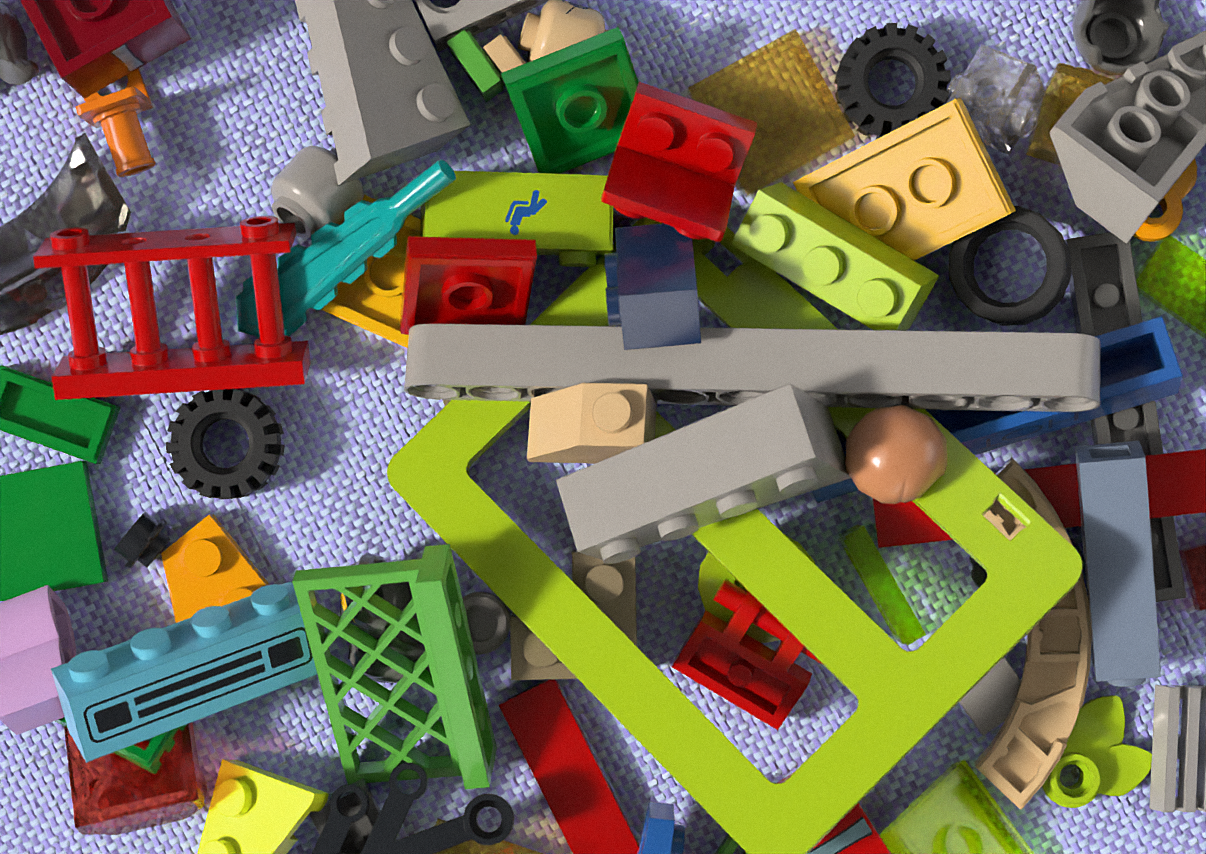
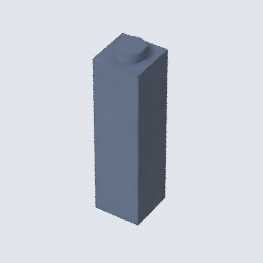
(1118, 562)

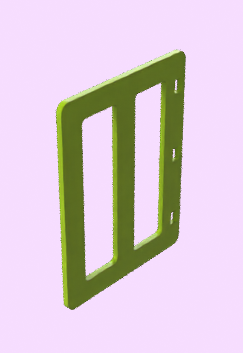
(896, 689)

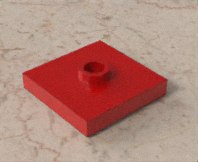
(467, 281)

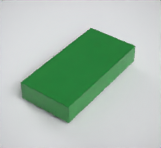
(66, 425)

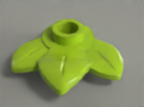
(1098, 752)

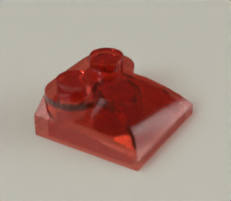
(122, 797)

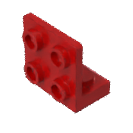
(678, 163)

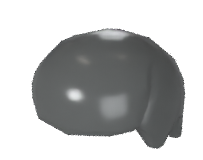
(1118, 33)

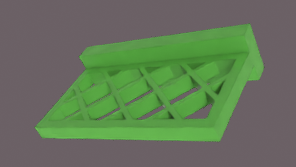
(448, 652)

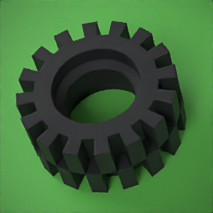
(882, 45)
(188, 436)

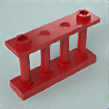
(150, 364)

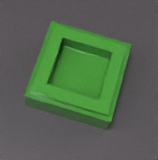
(476, 65)

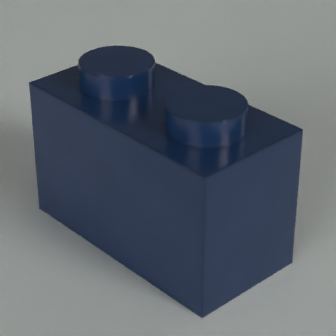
(652, 287)

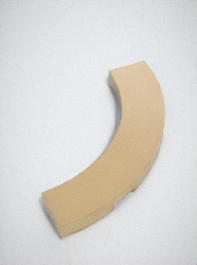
(1052, 673)

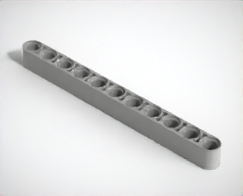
(742, 363)

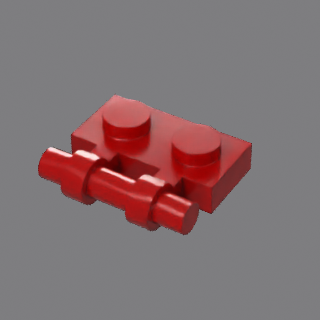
(739, 666)

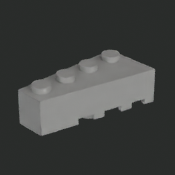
(379, 84)
(703, 474)

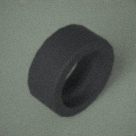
(1043, 299)

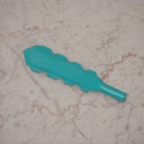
(340, 252)

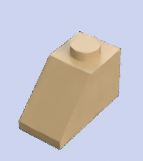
(590, 422)

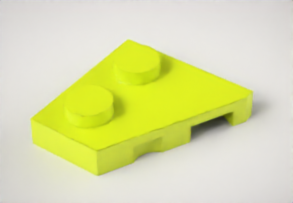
(256, 811)

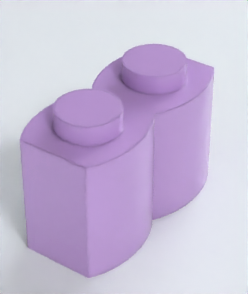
(33, 639)

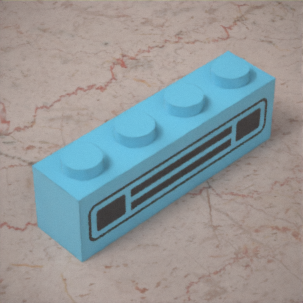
(184, 671)

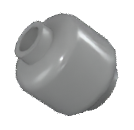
(309, 191)

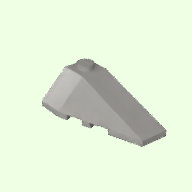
(1134, 137)

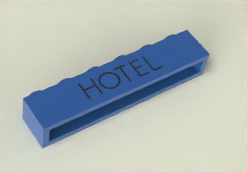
(1134, 370)

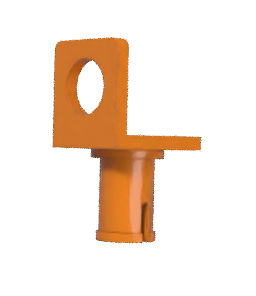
(121, 125)

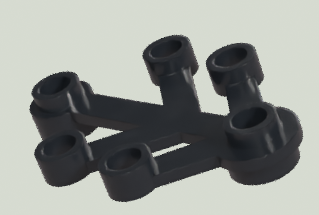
(394, 814)

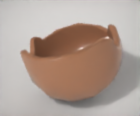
(895, 454)

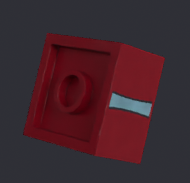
(104, 39)

